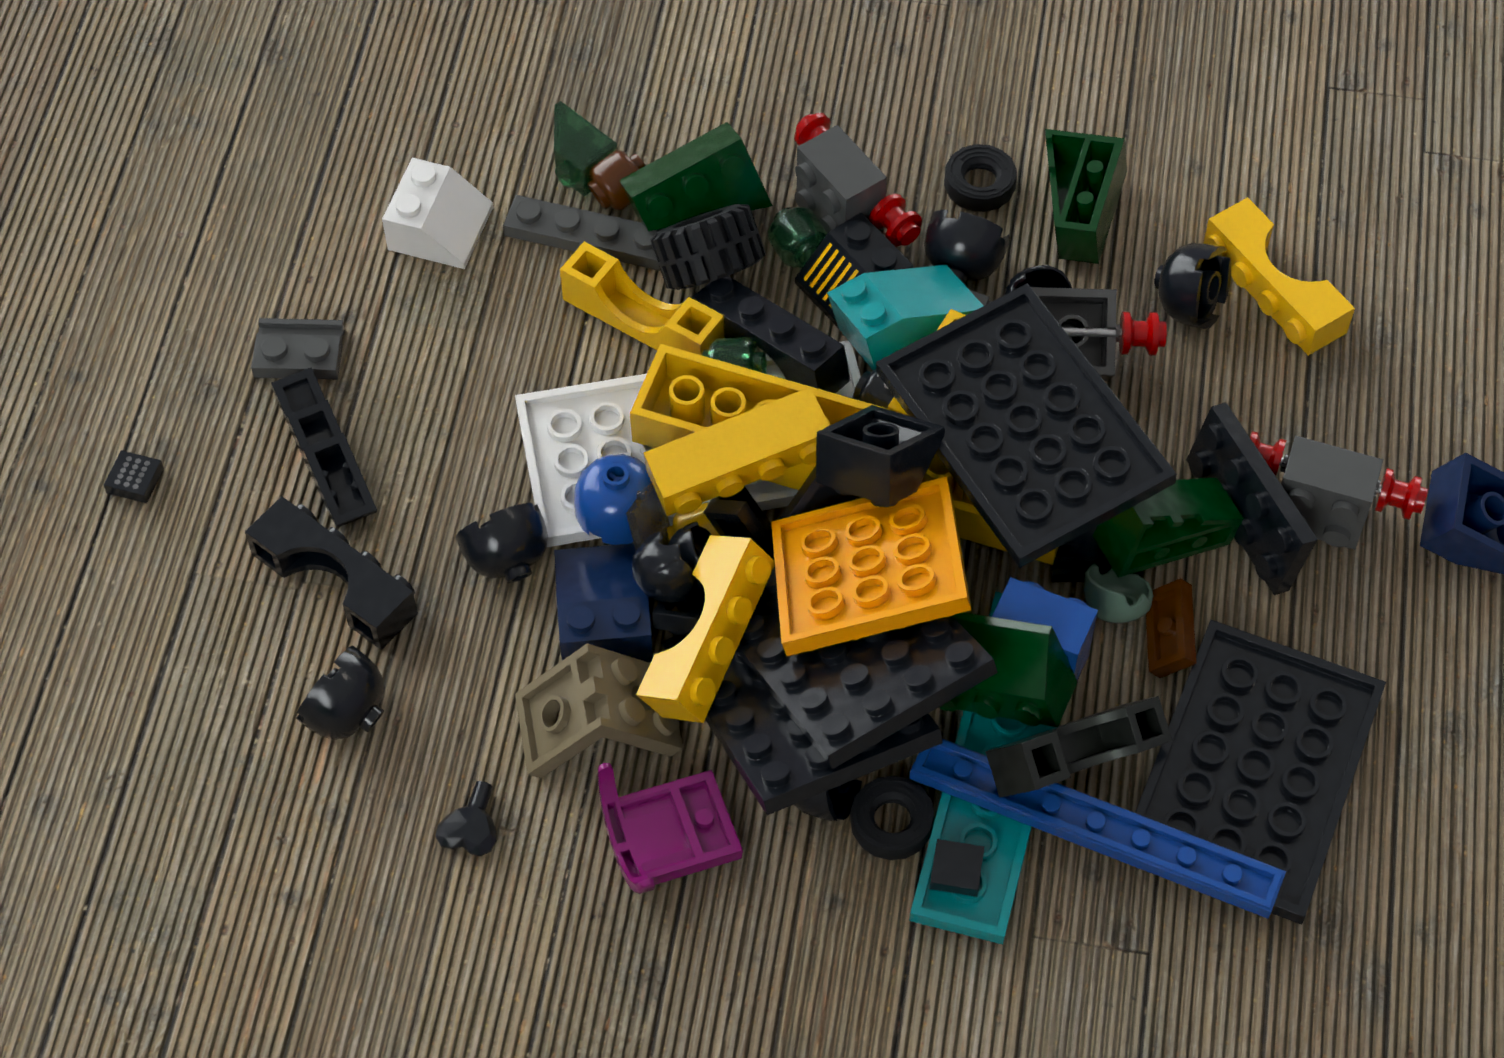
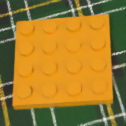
(868, 568)

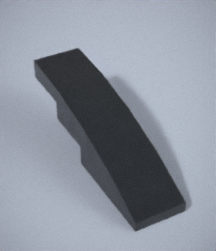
(324, 448)

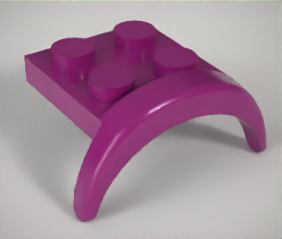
(667, 828)

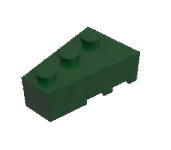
(695, 180)
(1085, 190)

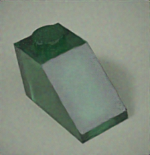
(577, 148)

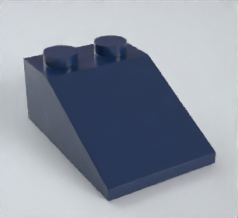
(1466, 514)
(601, 601)

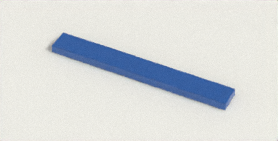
(1106, 830)

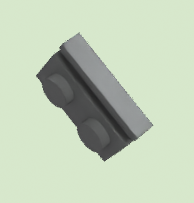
(296, 345)

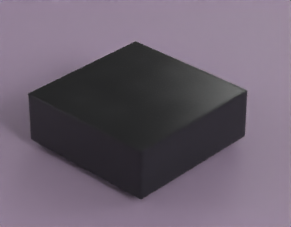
(957, 867)

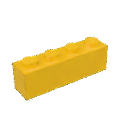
(736, 452)

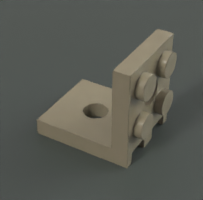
(595, 702)

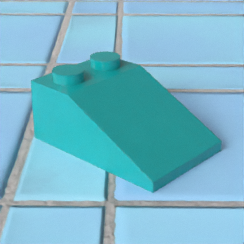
(897, 307)

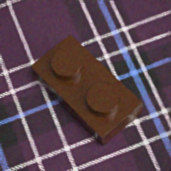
(1171, 629)

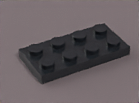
(1272, 526)

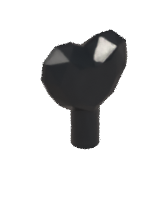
(470, 825)

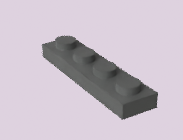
(570, 227)

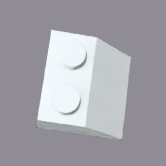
(435, 214)

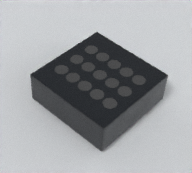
(133, 476)

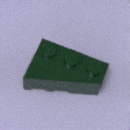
(1169, 526)

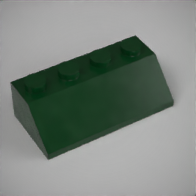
(1032, 673)

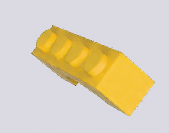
(604, 290)
(1306, 311)
(688, 676)

